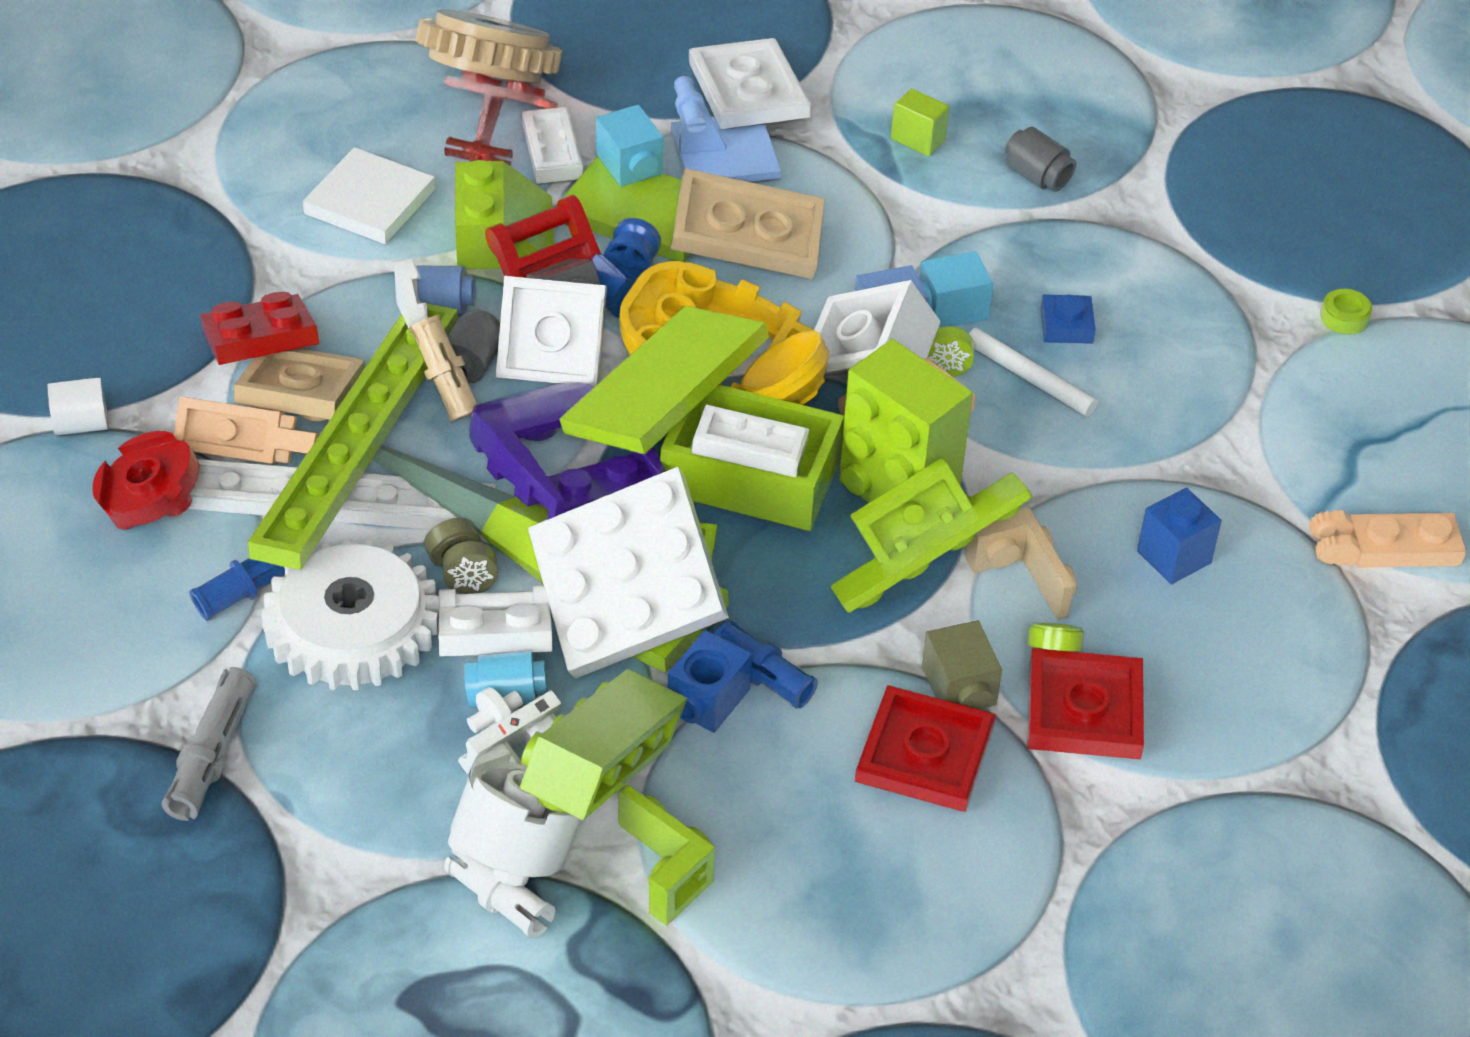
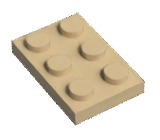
(748, 223)

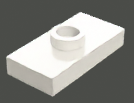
(552, 145)
(750, 440)

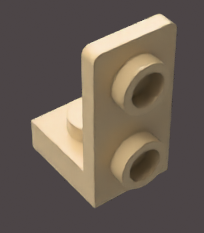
(1026, 541)

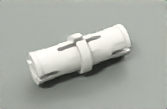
(512, 901)

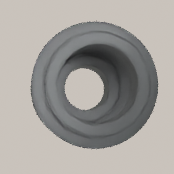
(1040, 159)
(477, 341)

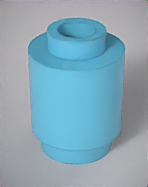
(506, 674)

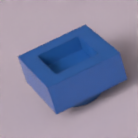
(1067, 319)

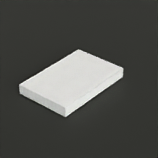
(749, 83)

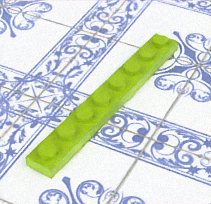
(344, 448)

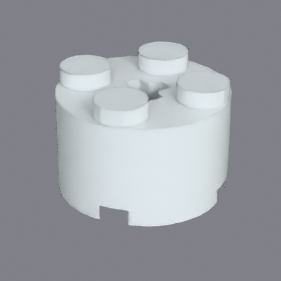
(507, 825)

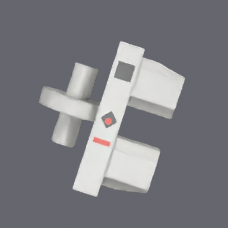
(506, 728)

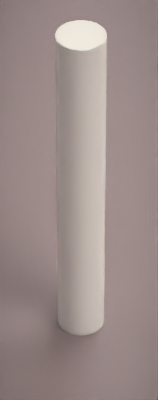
(1033, 373)

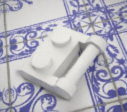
(494, 622)

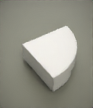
(407, 292)

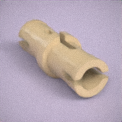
(444, 367)

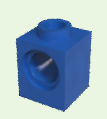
(712, 678)

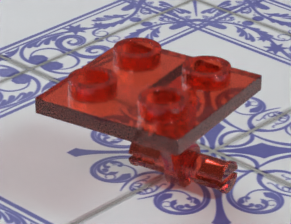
(493, 99)

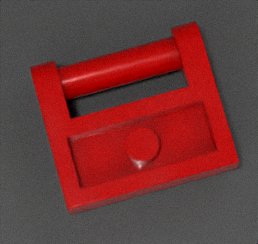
(568, 212)

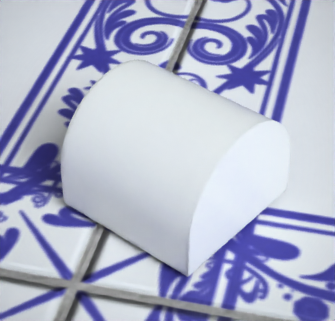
(77, 406)

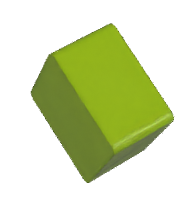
(919, 122)

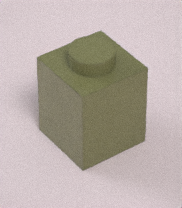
(962, 665)

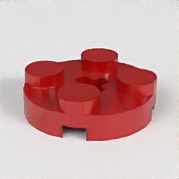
(131, 497)

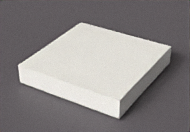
(369, 195)
(551, 331)

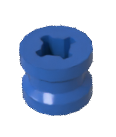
(634, 245)

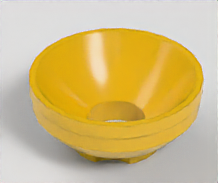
(789, 369)

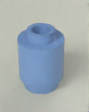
(446, 287)

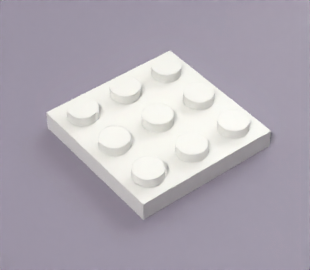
(627, 573)

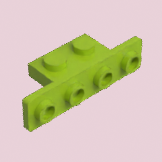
(919, 524)

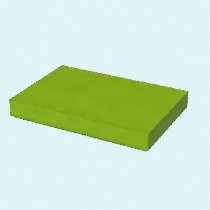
(648, 200)

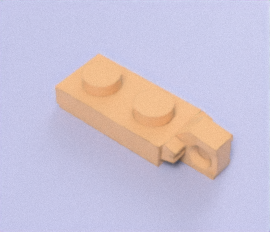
(240, 431)

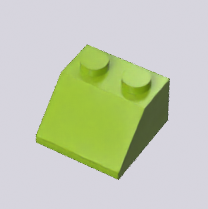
(493, 195)

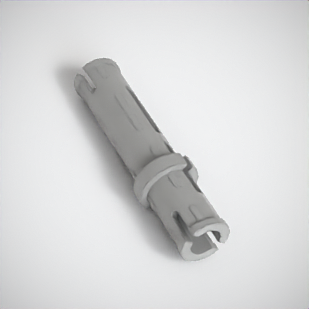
(202, 760)

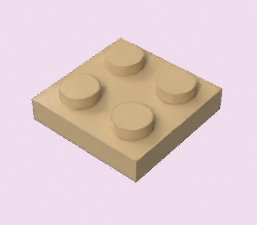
(298, 382)

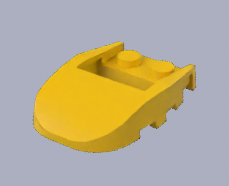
(675, 284)

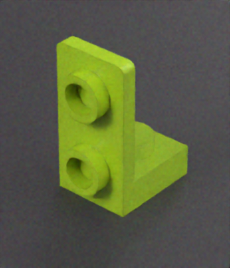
(685, 850)

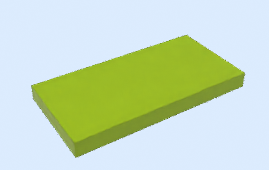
(664, 379)

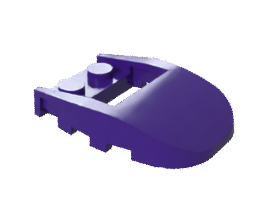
(535, 417)

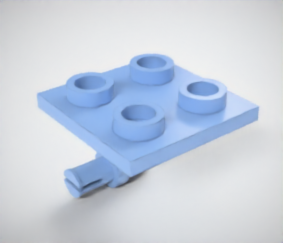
(731, 152)

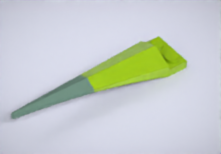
(505, 524)

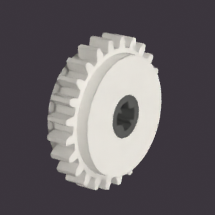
(351, 615)

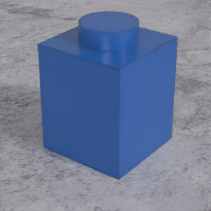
(1179, 535)

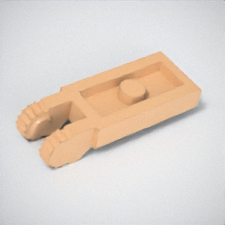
(1388, 539)

